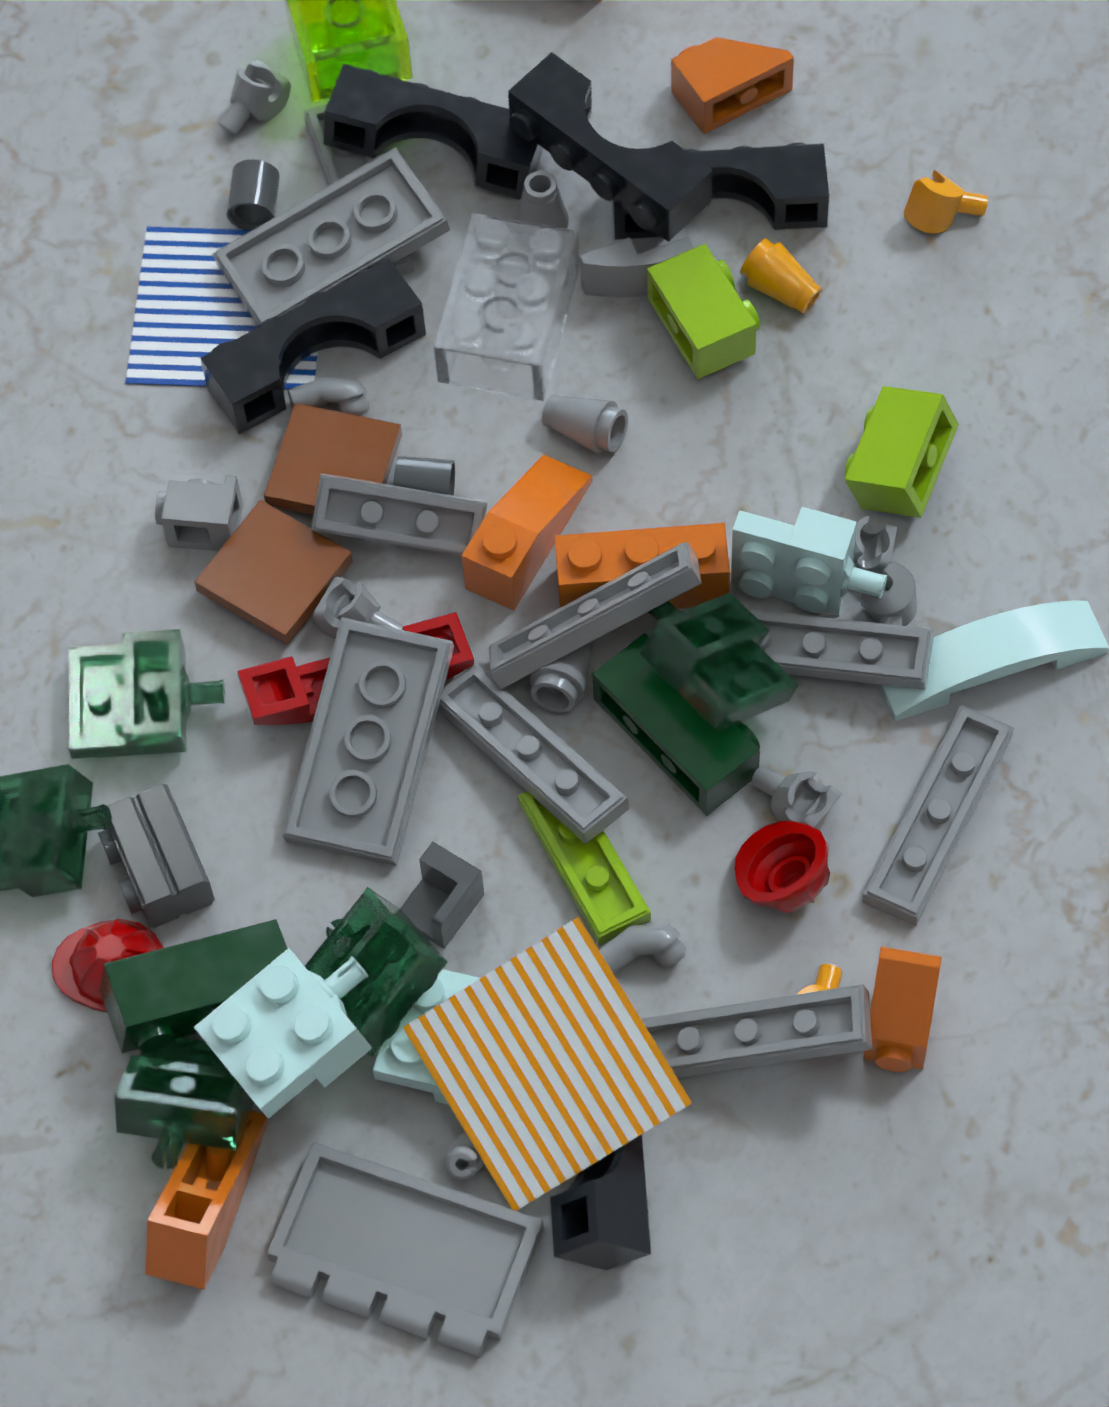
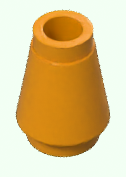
(780, 276)

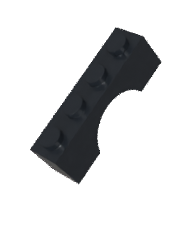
(379, 110)
(778, 181)
(656, 185)
(366, 312)
(604, 1212)

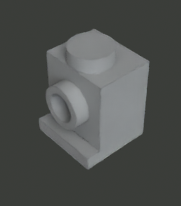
(199, 512)

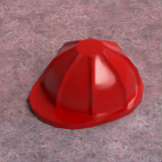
(783, 866)
(81, 957)

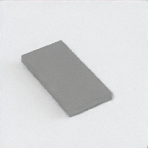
(332, 236)
(368, 741)

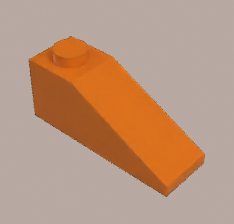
(522, 531)
(199, 1208)

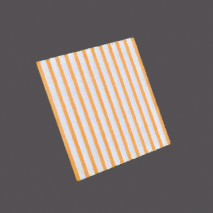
(547, 1064)

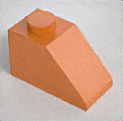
(728, 79)
(902, 1008)

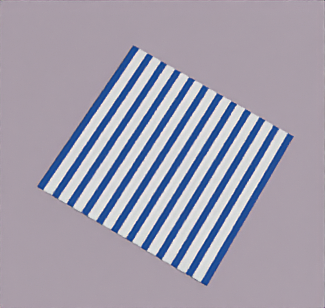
(188, 309)

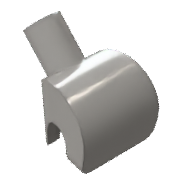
(256, 93)
(873, 545)
(898, 601)
(349, 602)
(796, 796)

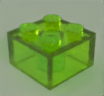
(349, 33)

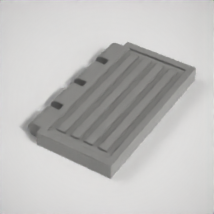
(402, 1243)

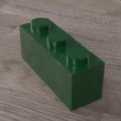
(668, 729)
(175, 987)

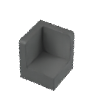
(444, 895)

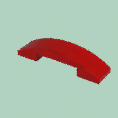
(290, 693)

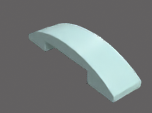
(1000, 647)

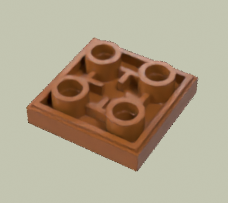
(328, 444)
(273, 571)

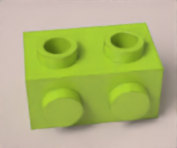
(703, 310)
(901, 451)

